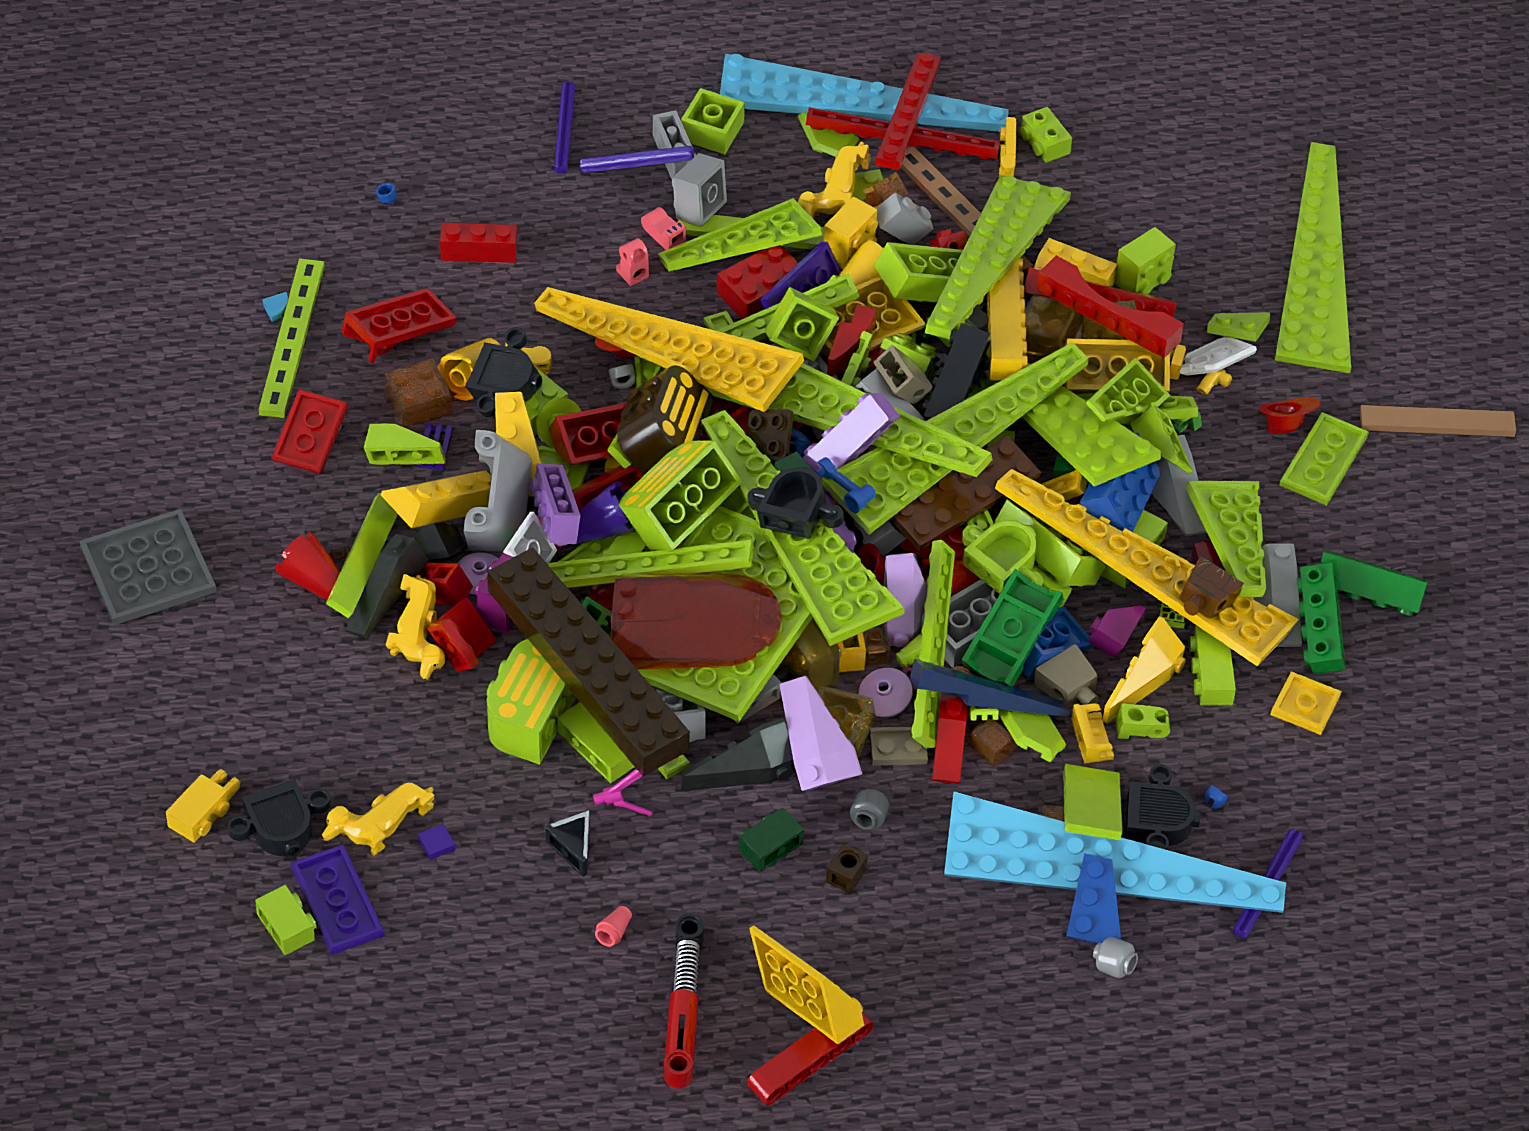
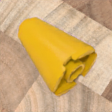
(862, 263)
(458, 366)

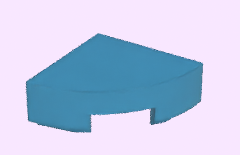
(275, 305)

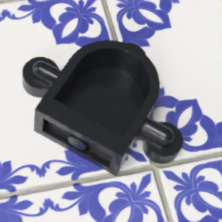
(503, 371)
(794, 503)
(1159, 812)
(279, 818)

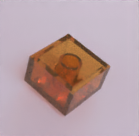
(418, 393)

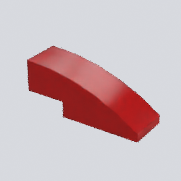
(848, 338)

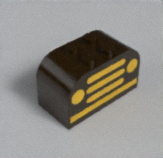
(662, 416)

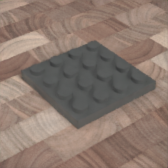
(147, 566)

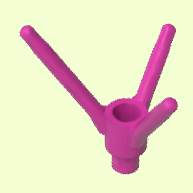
(614, 794)

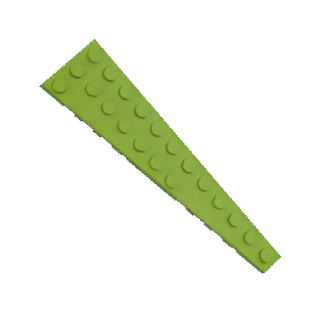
(1315, 302)
(1090, 445)

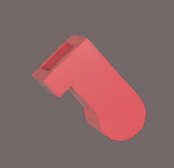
(664, 228)
(633, 258)

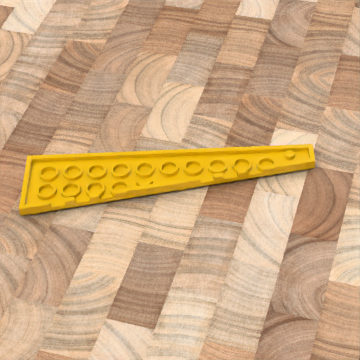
(1243, 626)

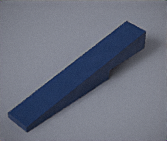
(983, 692)

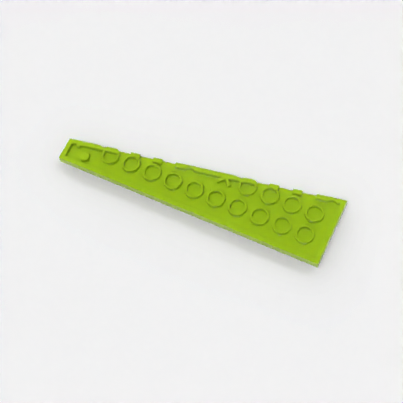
(1000, 237)
(822, 400)
(977, 420)
(826, 573)

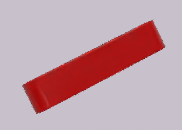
(800, 1062)

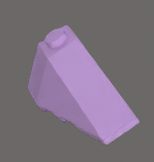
(908, 586)
(817, 743)

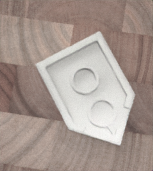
(1216, 356)

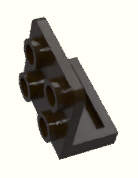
(771, 432)

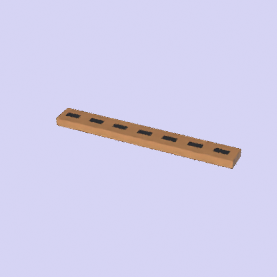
(944, 193)

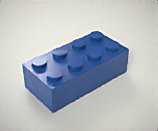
(1122, 497)

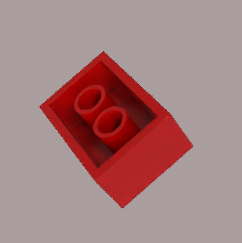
(752, 278)

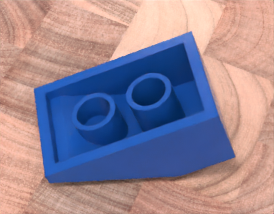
(1054, 639)

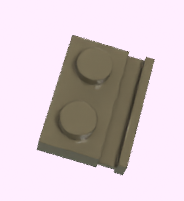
(896, 747)

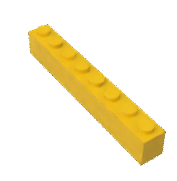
(1007, 325)

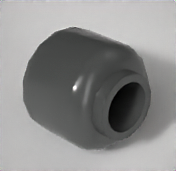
(869, 809)

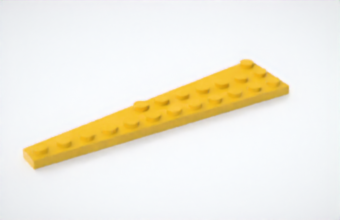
(718, 360)

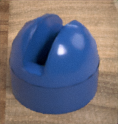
(383, 195)
(1216, 795)

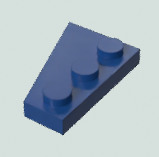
(1095, 902)

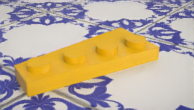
(515, 425)

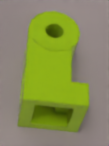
(1142, 721)

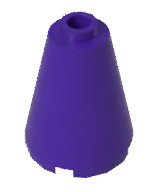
(603, 516)

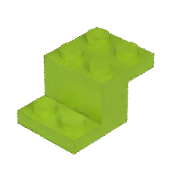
(921, 354)

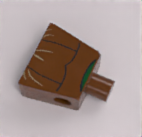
(1209, 589)

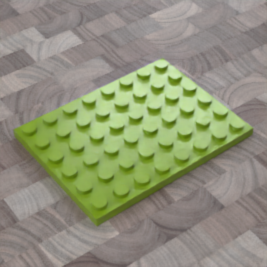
(735, 687)

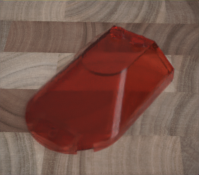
(692, 619)

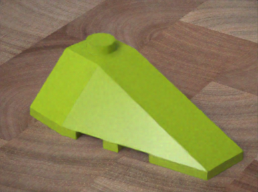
(1128, 393)

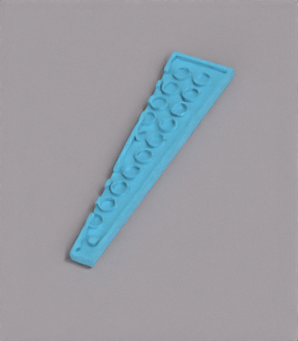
(794, 90)
(1035, 850)

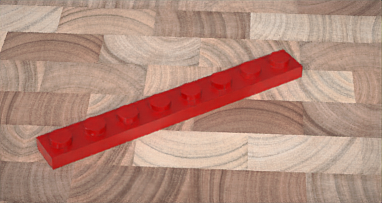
(908, 111)
(935, 139)

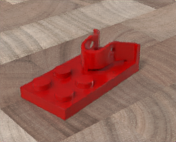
(397, 321)

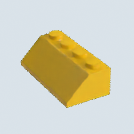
(440, 498)

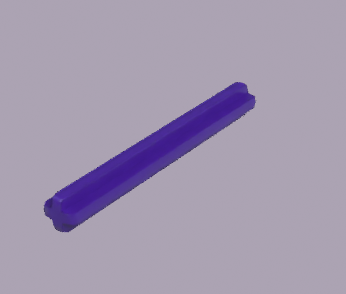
(564, 127)
(637, 159)
(1274, 871)

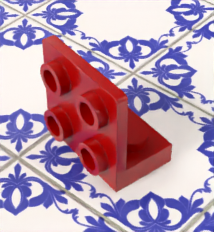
(462, 635)

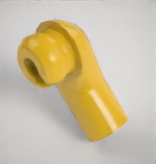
(1212, 379)

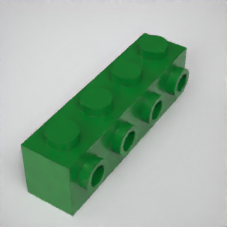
(1377, 583)
(1322, 618)

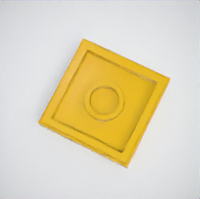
(1306, 703)

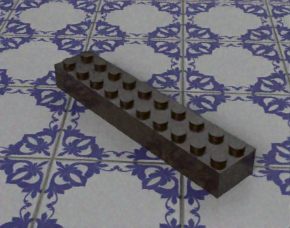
(588, 661)

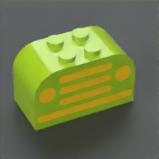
(679, 493)
(526, 704)

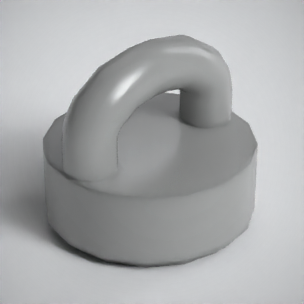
(621, 371)

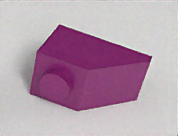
(1114, 629)

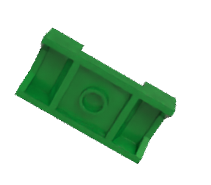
(1011, 629)

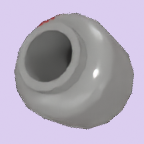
(1115, 957)

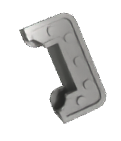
(510, 468)

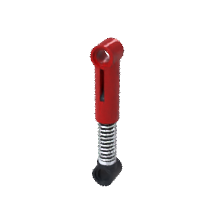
(683, 1002)

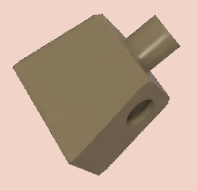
(910, 383)
(1068, 678)

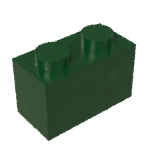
(771, 839)

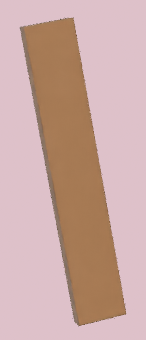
(1437, 420)

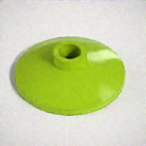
(546, 415)

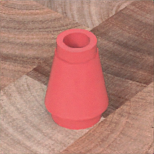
(612, 927)

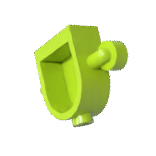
(999, 551)

